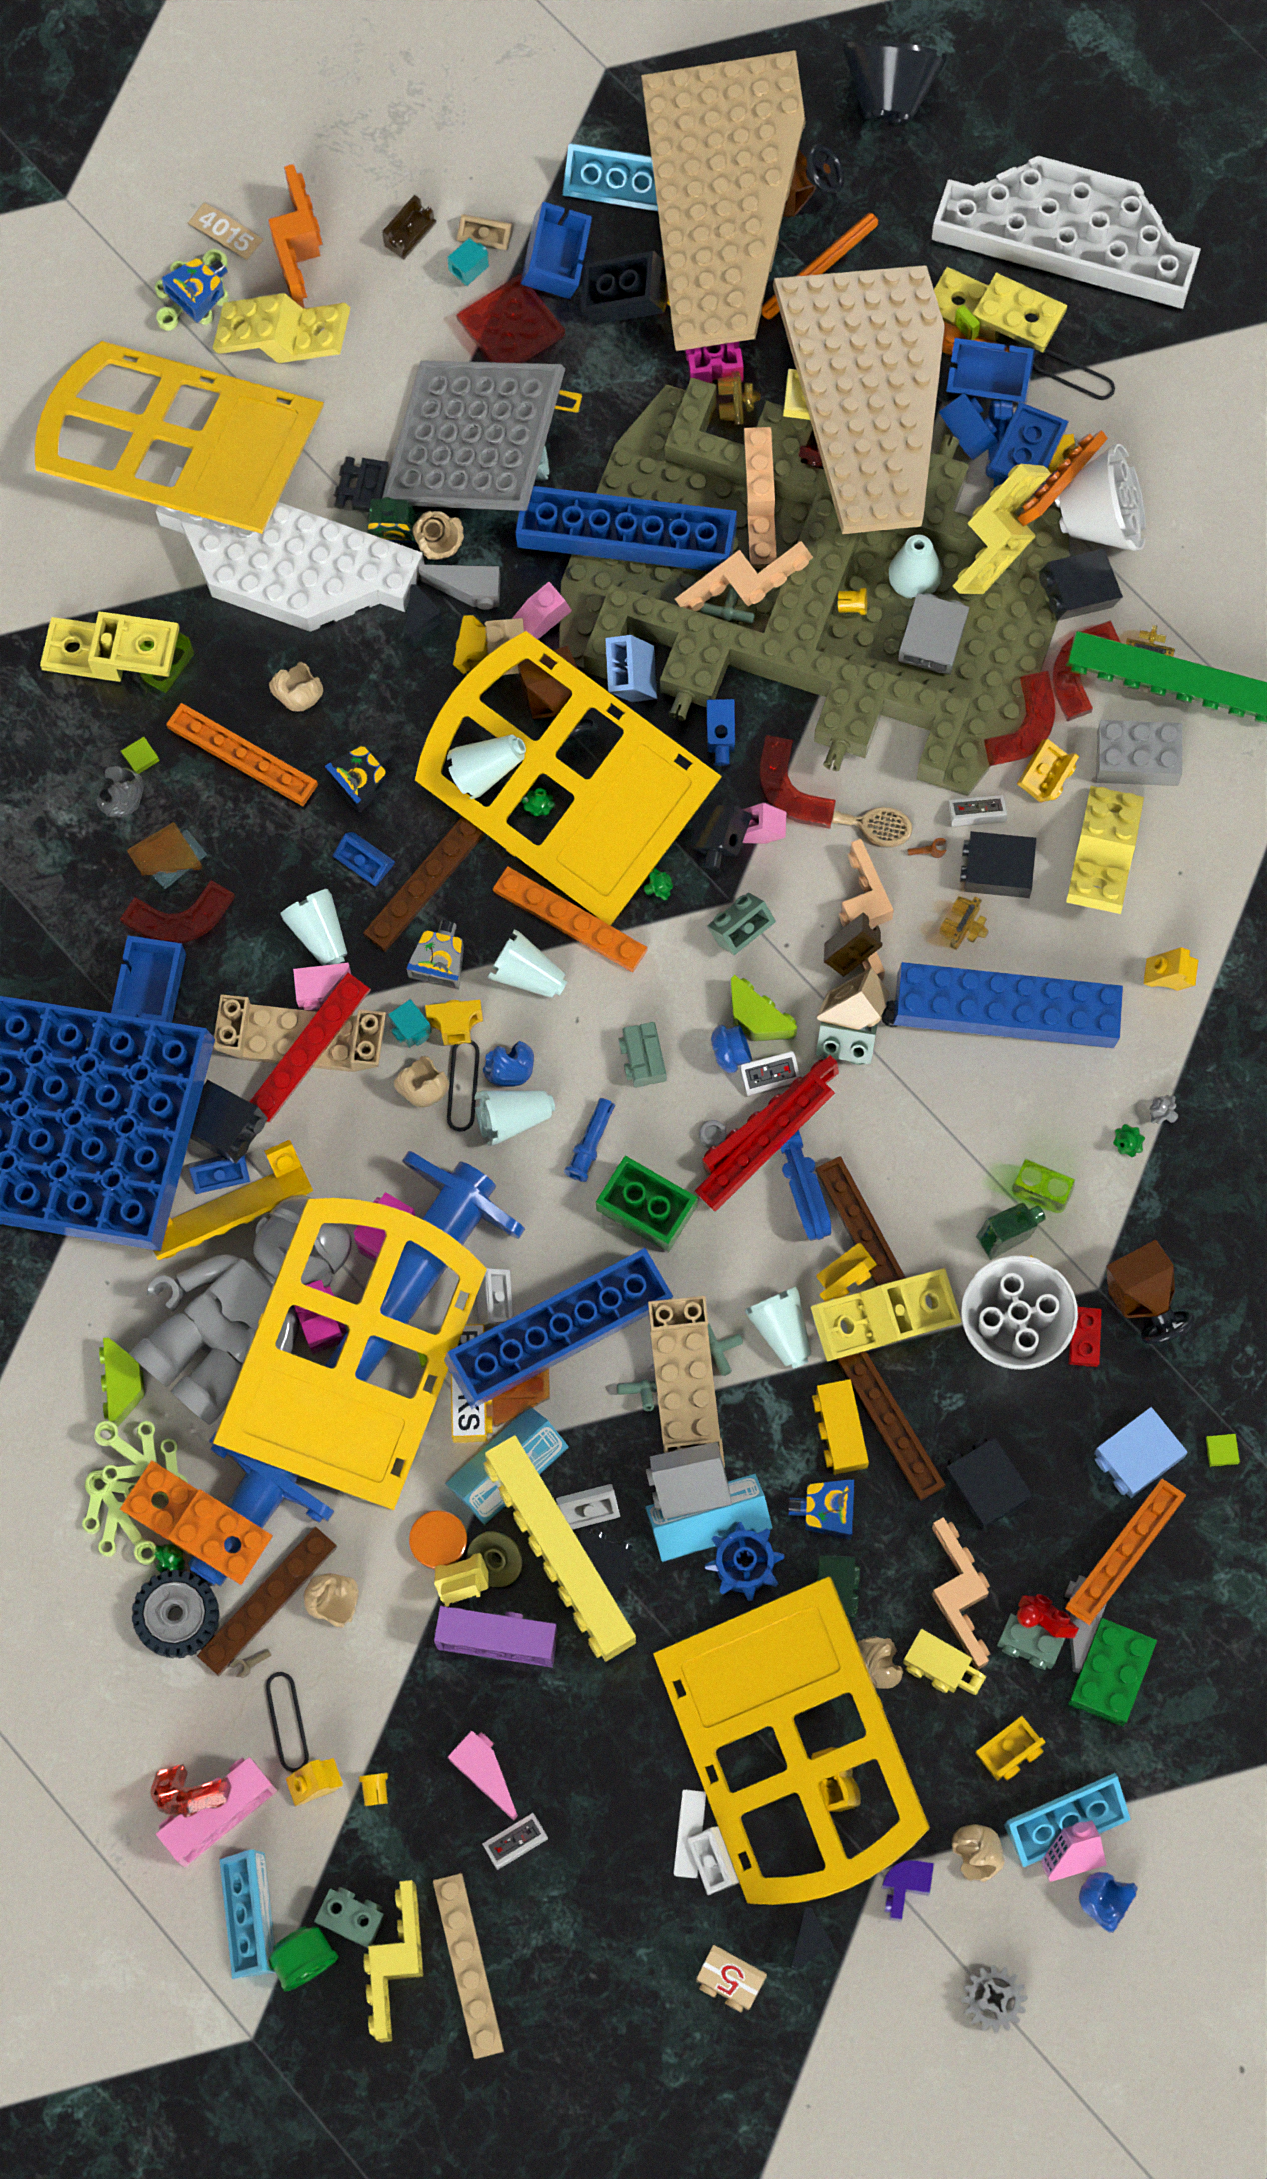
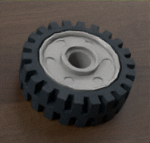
(168, 1592)

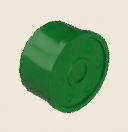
(301, 1957)

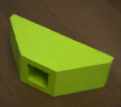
(758, 1014)
(121, 1380)

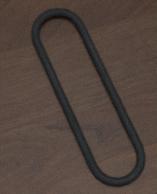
(1078, 366)
(451, 1083)
(274, 1721)

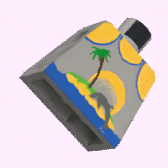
(438, 957)

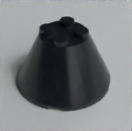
(892, 77)

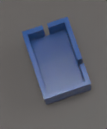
(556, 250)
(990, 371)
(154, 979)

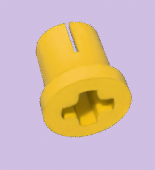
(853, 601)
(374, 1789)

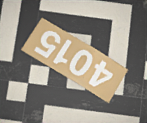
(225, 230)

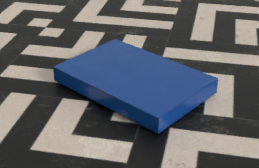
(1029, 439)

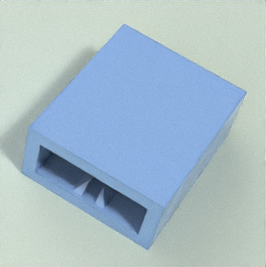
(631, 668)
(1139, 1453)

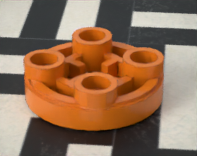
(438, 1539)

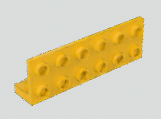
(240, 1205)

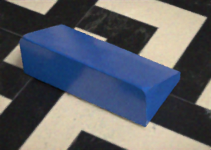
(363, 858)
(218, 1173)

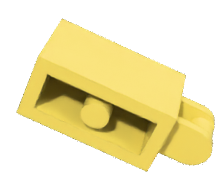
(941, 1664)

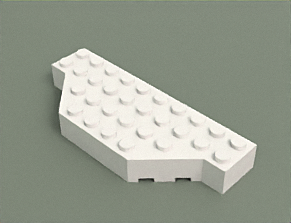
(1070, 226)
(299, 567)

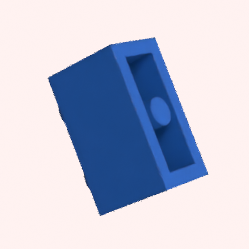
(969, 426)

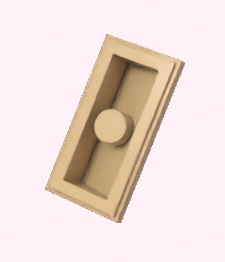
(485, 231)

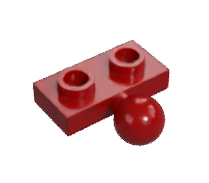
(1085, 1343)
(1040, 1610)

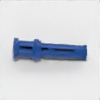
(586, 1151)

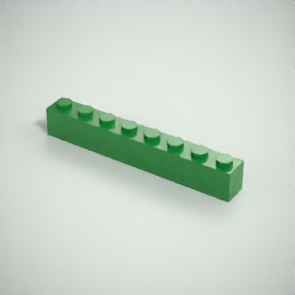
(1168, 675)

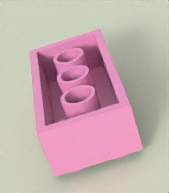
(191, 1836)

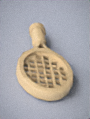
(848, 819)

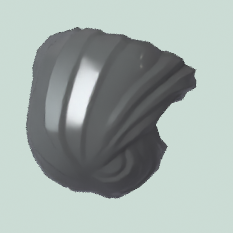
(123, 795)

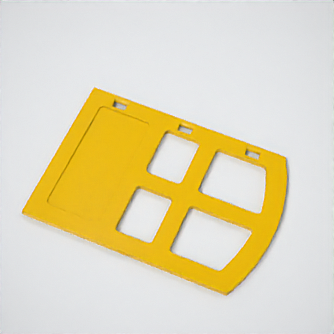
(235, 460)
(619, 816)
(323, 1417)
(761, 1675)

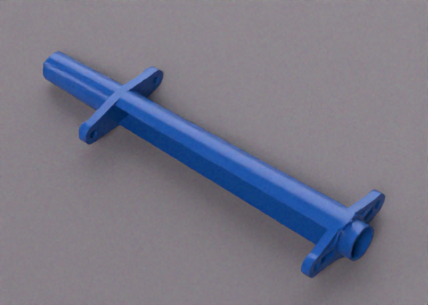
(456, 1212)

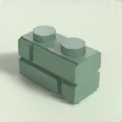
(643, 1054)

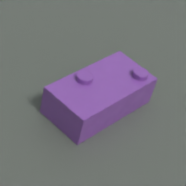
(496, 1636)

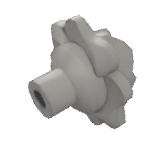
(1162, 1109)

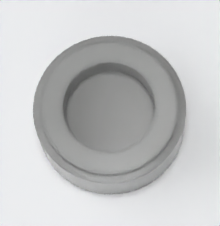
(712, 1133)

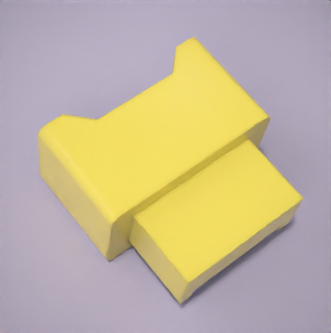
(461, 1579)

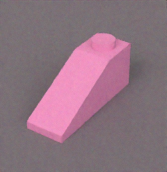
(543, 611)
(480, 1765)

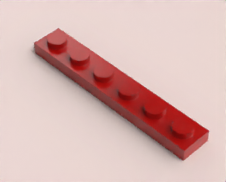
(310, 1045)
(765, 1141)
(716, 1155)

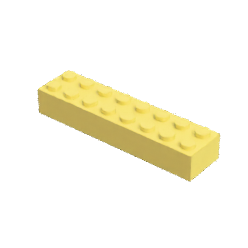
(560, 1548)

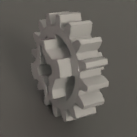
(1006, 1993)

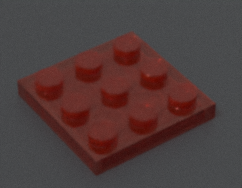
(511, 323)

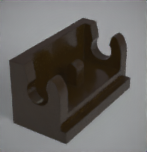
(408, 227)
(852, 945)

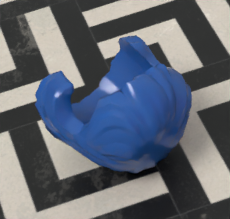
(511, 1068)
(1106, 1899)

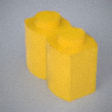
(839, 1790)

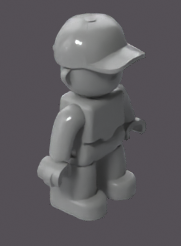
(229, 1311)

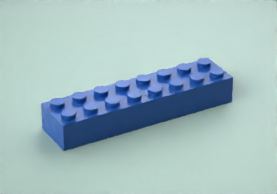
(627, 529)
(1008, 1005)
(556, 1328)

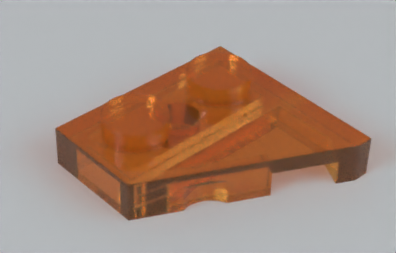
(164, 852)
(521, 1398)

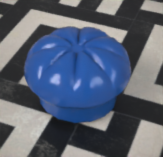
(730, 1047)

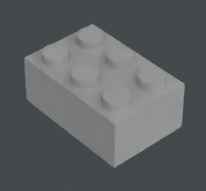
(1139, 752)

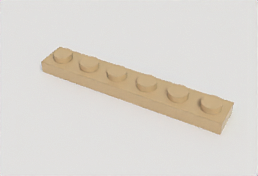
(468, 1966)

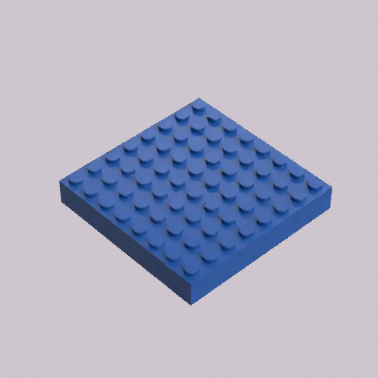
(98, 1128)

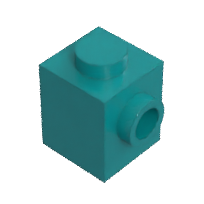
(468, 261)
(409, 1024)

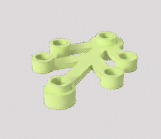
(174, 311)
(140, 1461)
(113, 1517)

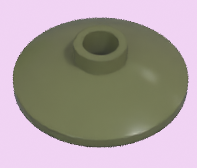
(500, 1571)

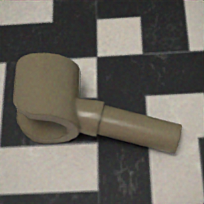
(250, 1663)

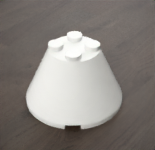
(1105, 502)
(1019, 1312)

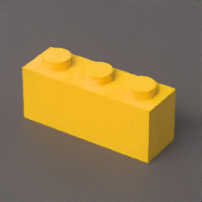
(840, 1427)

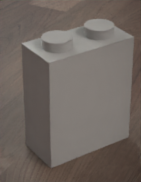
(933, 633)
(689, 1480)

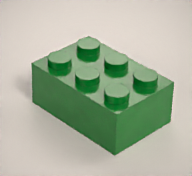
(646, 1203)
(1112, 1672)

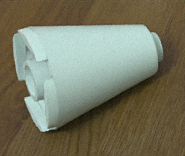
(915, 568)
(484, 763)
(317, 927)
(527, 968)
(511, 1112)
(783, 1326)

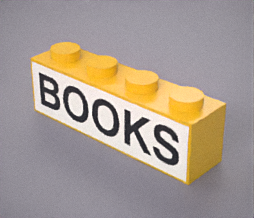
(469, 1423)

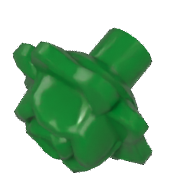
(538, 802)
(659, 884)
(1129, 1140)
(169, 1558)

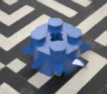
(756, 1549)

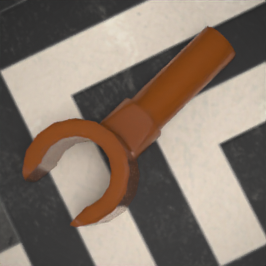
(931, 849)

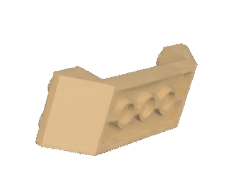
(269, 1032)
(684, 1373)

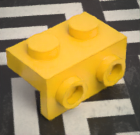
(1047, 771)
(845, 1270)
(1010, 1749)

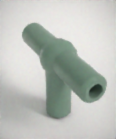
(728, 612)
(717, 1349)
(644, 1387)

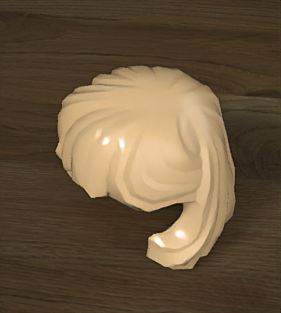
(438, 535)
(296, 688)
(422, 1083)
(332, 1598)
(878, 1659)
(980, 1852)

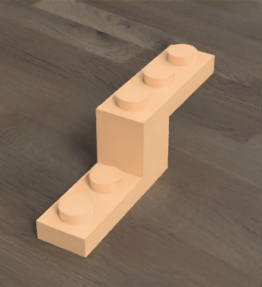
(760, 496)
(744, 578)
(873, 903)
(961, 1592)

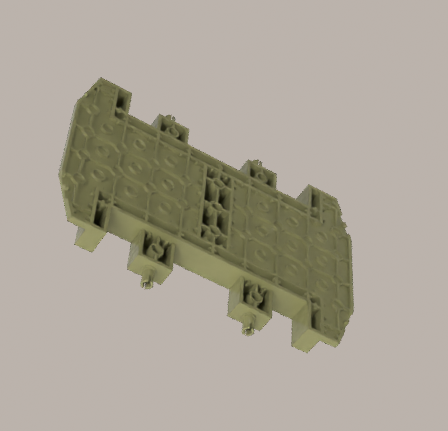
(797, 626)

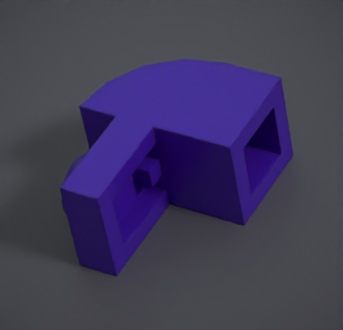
(906, 1877)

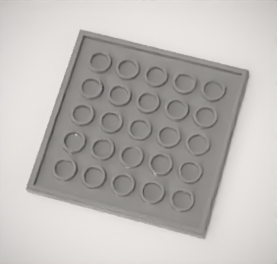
(474, 434)

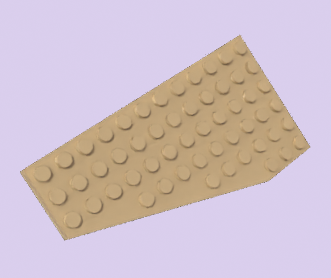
(722, 178)
(870, 384)

